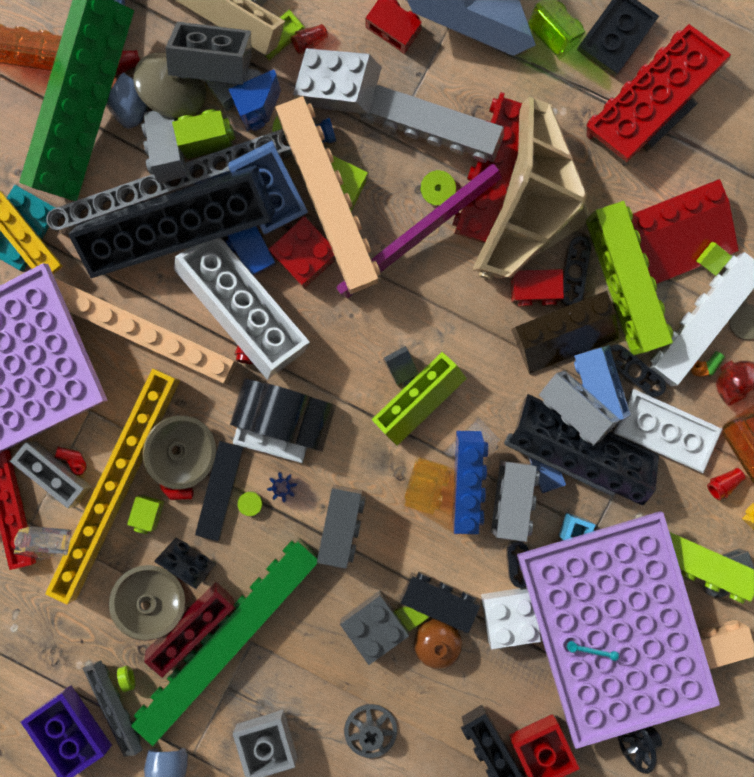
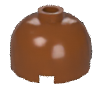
(437, 644)

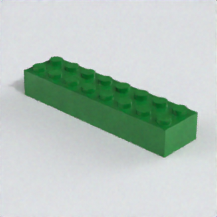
(76, 96)

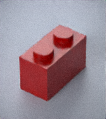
(393, 24)
(537, 286)

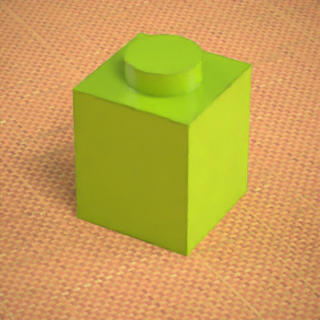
(145, 514)

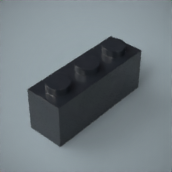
(440, 601)

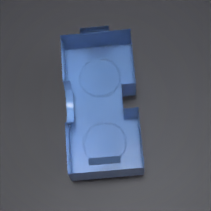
(549, 477)

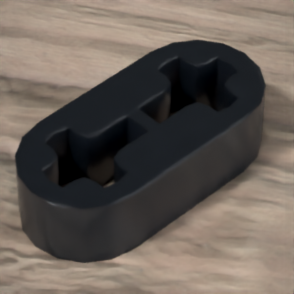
(512, 562)

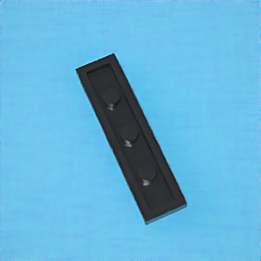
(219, 491)

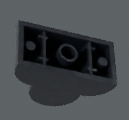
(283, 414)

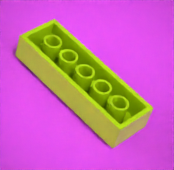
(629, 278)

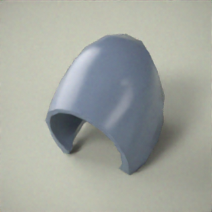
(125, 103)
(166, 763)

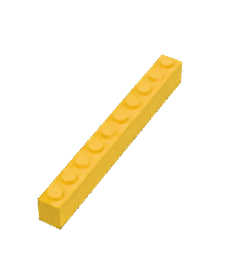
(112, 487)

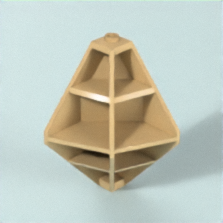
(542, 199)

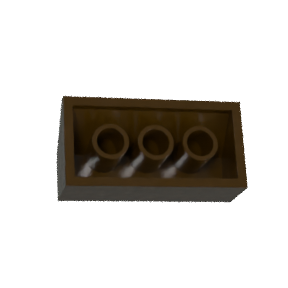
(567, 332)

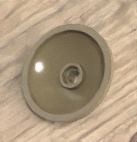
(167, 93)
(194, 453)
(156, 588)

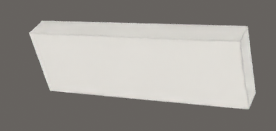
(269, 445)

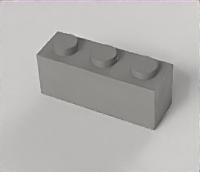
(165, 157)
(578, 407)
(51, 474)

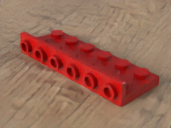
(657, 92)
(481, 214)

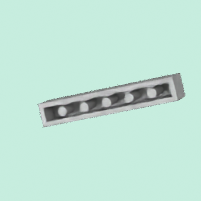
(435, 124)

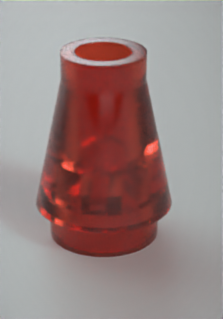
(308, 38)

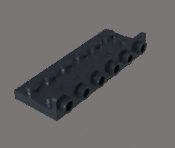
(609, 463)

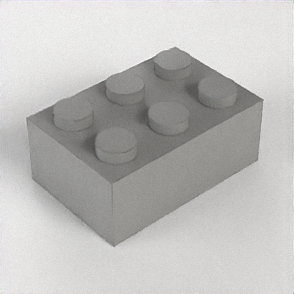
(338, 80)
(514, 500)

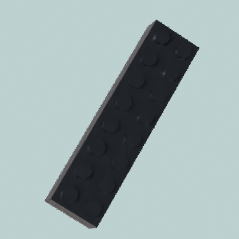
(173, 222)

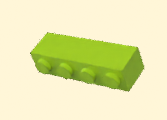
(419, 398)
(714, 569)

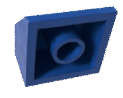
(256, 99)

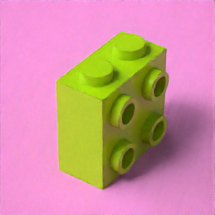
(203, 133)

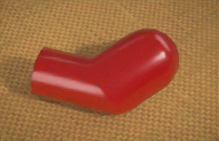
(74, 459)
(178, 494)

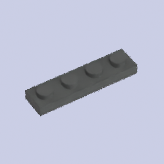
(111, 706)

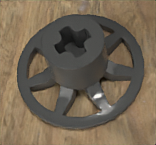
(370, 732)

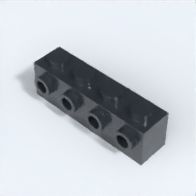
(489, 744)

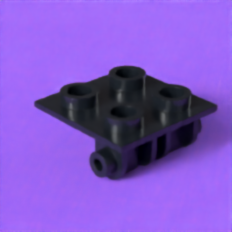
(185, 563)

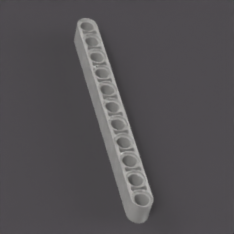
(140, 186)

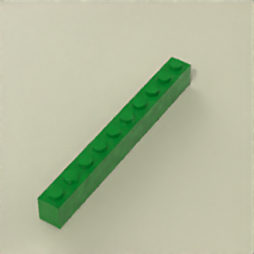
(226, 641)

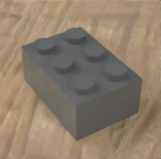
(209, 53)
(341, 526)

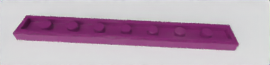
(432, 221)

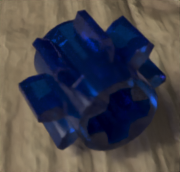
(275, 486)

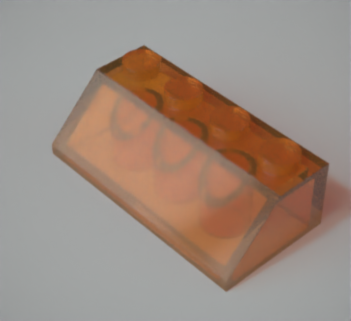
(28, 48)

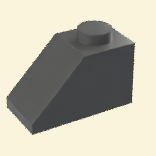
(401, 366)

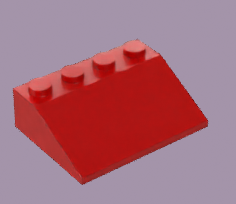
(683, 227)

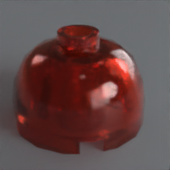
(735, 381)

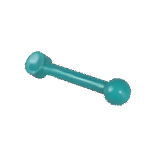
(573, 647)

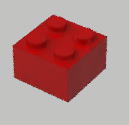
(303, 252)
(544, 749)

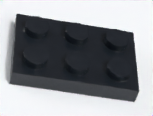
(617, 34)

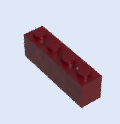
(190, 630)

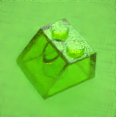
(556, 27)

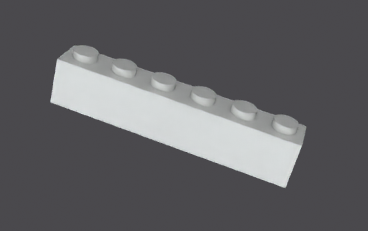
(706, 320)

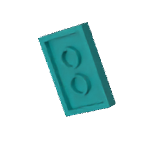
(35, 213)

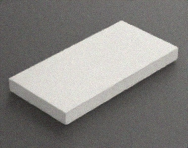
(668, 431)

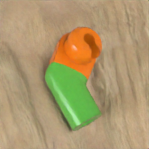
(709, 367)

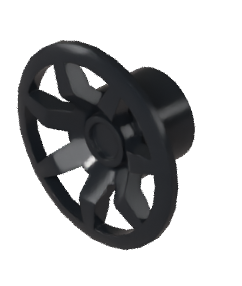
(643, 743)

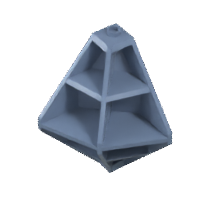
(492, 22)

